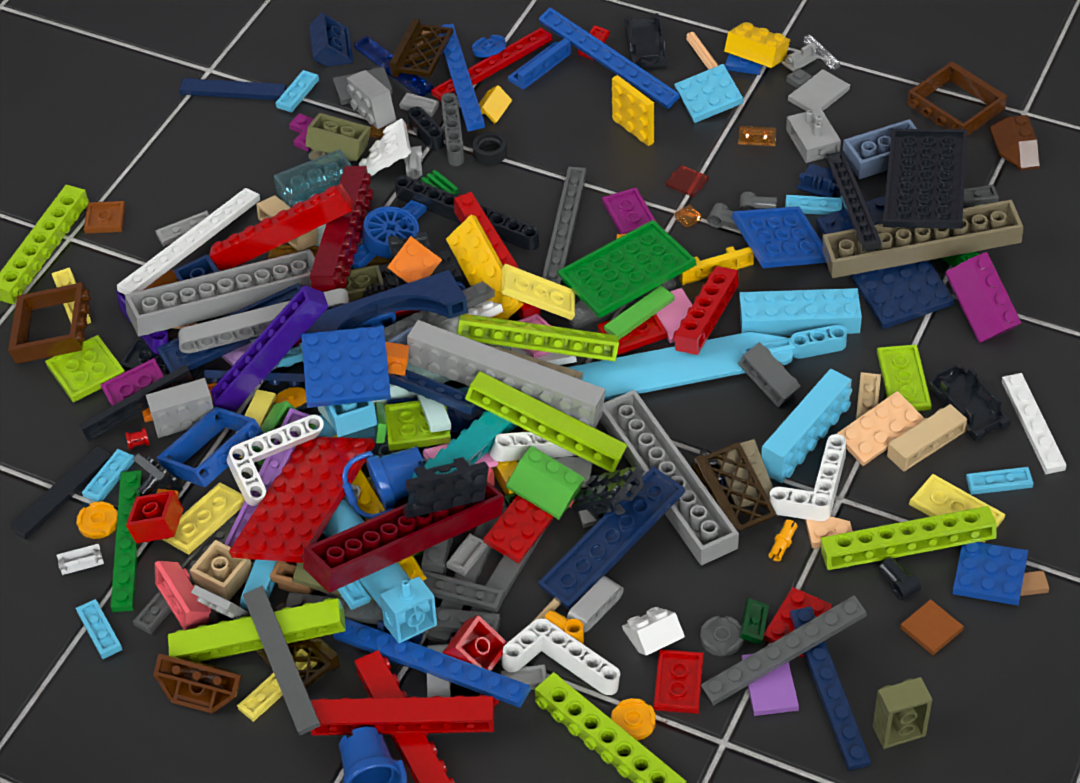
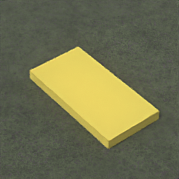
(538, 292)
(941, 497)
(206, 517)

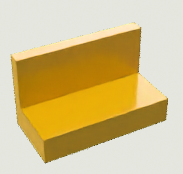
(494, 103)

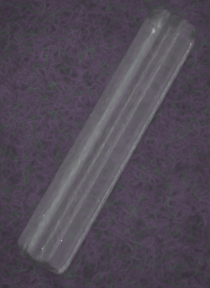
(824, 54)

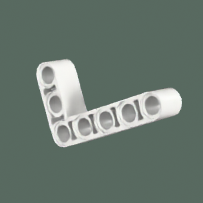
(514, 445)
(268, 449)
(815, 504)
(564, 649)

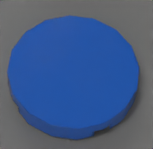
(488, 47)

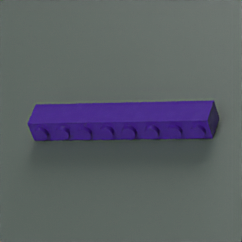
(269, 348)

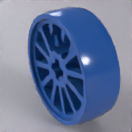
(385, 223)

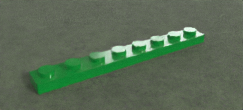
(125, 547)

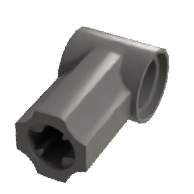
(749, 201)
(720, 216)

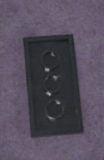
(140, 353)

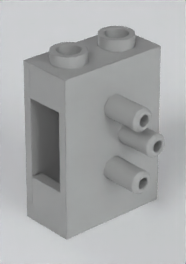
(813, 135)

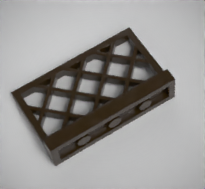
(408, 46)
(710, 481)
(315, 646)

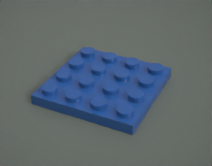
(780, 236)
(345, 366)

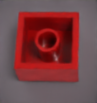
(155, 517)
(476, 644)

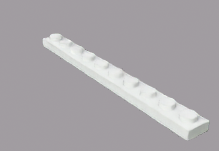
(188, 242)

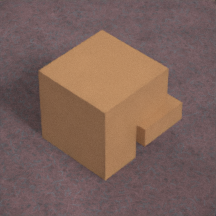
(283, 575)

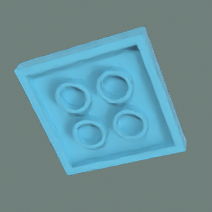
(709, 93)

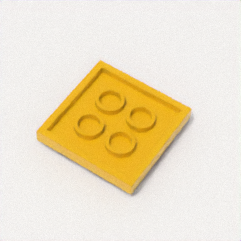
(633, 110)

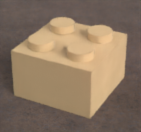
(219, 572)

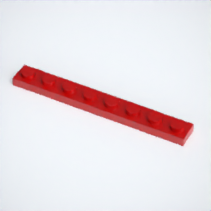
(499, 61)

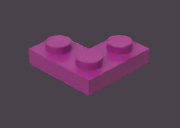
(300, 125)

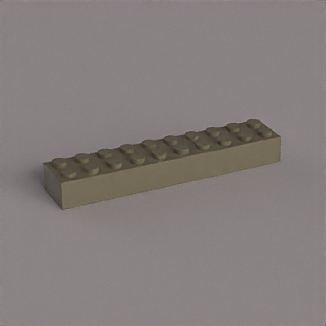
(982, 229)

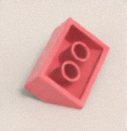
(176, 589)

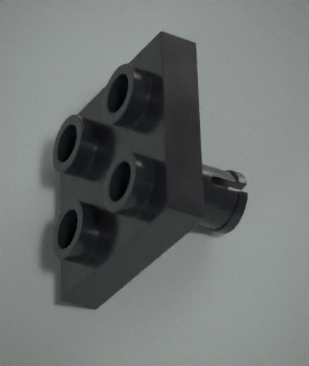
(157, 475)

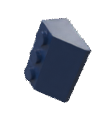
(330, 41)

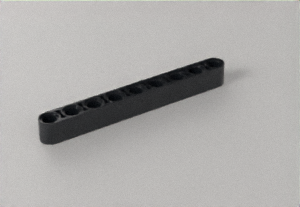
(442, 204)

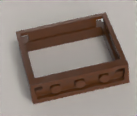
(966, 81)
(73, 342)

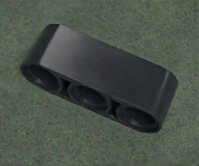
(426, 128)

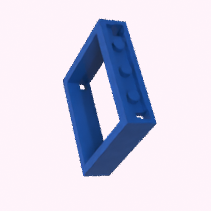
(198, 436)

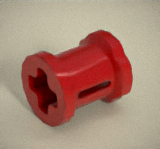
(137, 438)

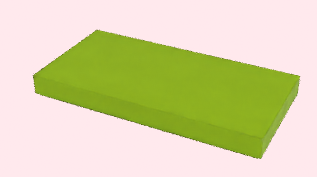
(904, 373)

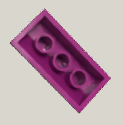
(983, 297)

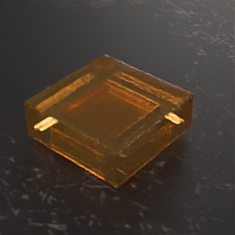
(688, 216)

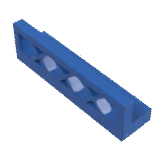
(541, 64)

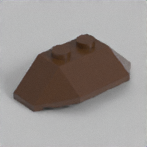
(1016, 141)
(196, 683)

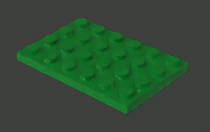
(626, 268)

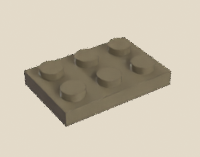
(754, 457)

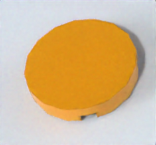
(97, 520)
(635, 717)

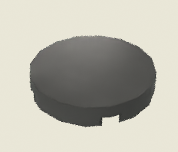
(721, 636)

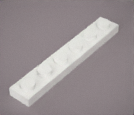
(1033, 423)

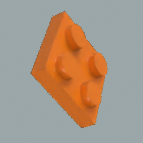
(414, 261)

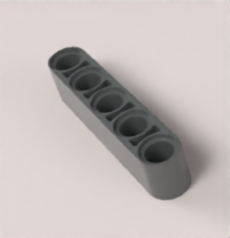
(452, 129)

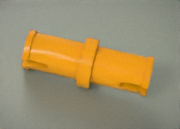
(783, 540)

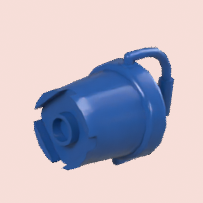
(388, 476)
(368, 759)

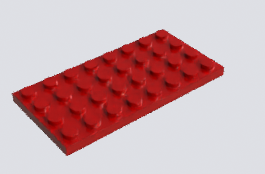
(300, 500)

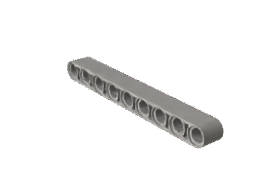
(241, 325)

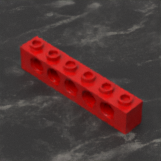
(706, 310)

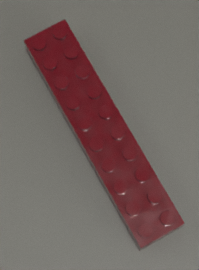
(343, 234)
(390, 539)

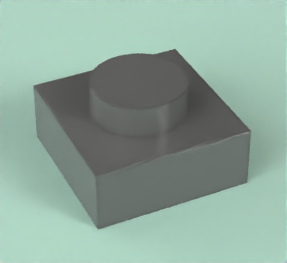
(798, 78)

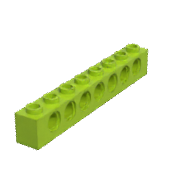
(41, 242)
(538, 337)
(908, 537)
(605, 729)

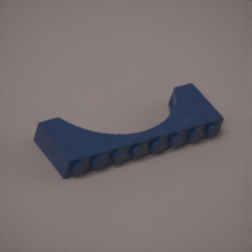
(432, 294)

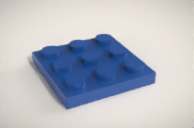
(990, 572)

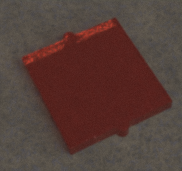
(687, 181)

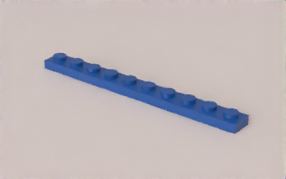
(609, 58)
(462, 83)
(435, 663)

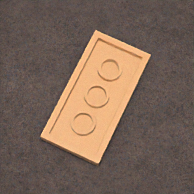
(875, 429)

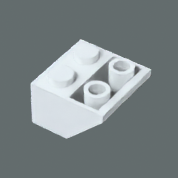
(653, 630)

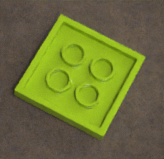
(85, 370)
(409, 427)

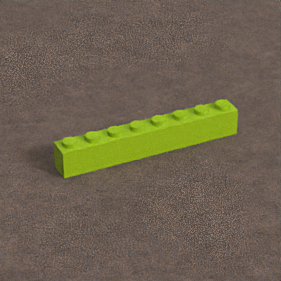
(545, 421)
(241, 636)

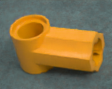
(571, 626)

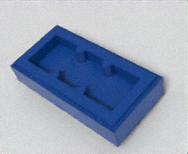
(739, 64)

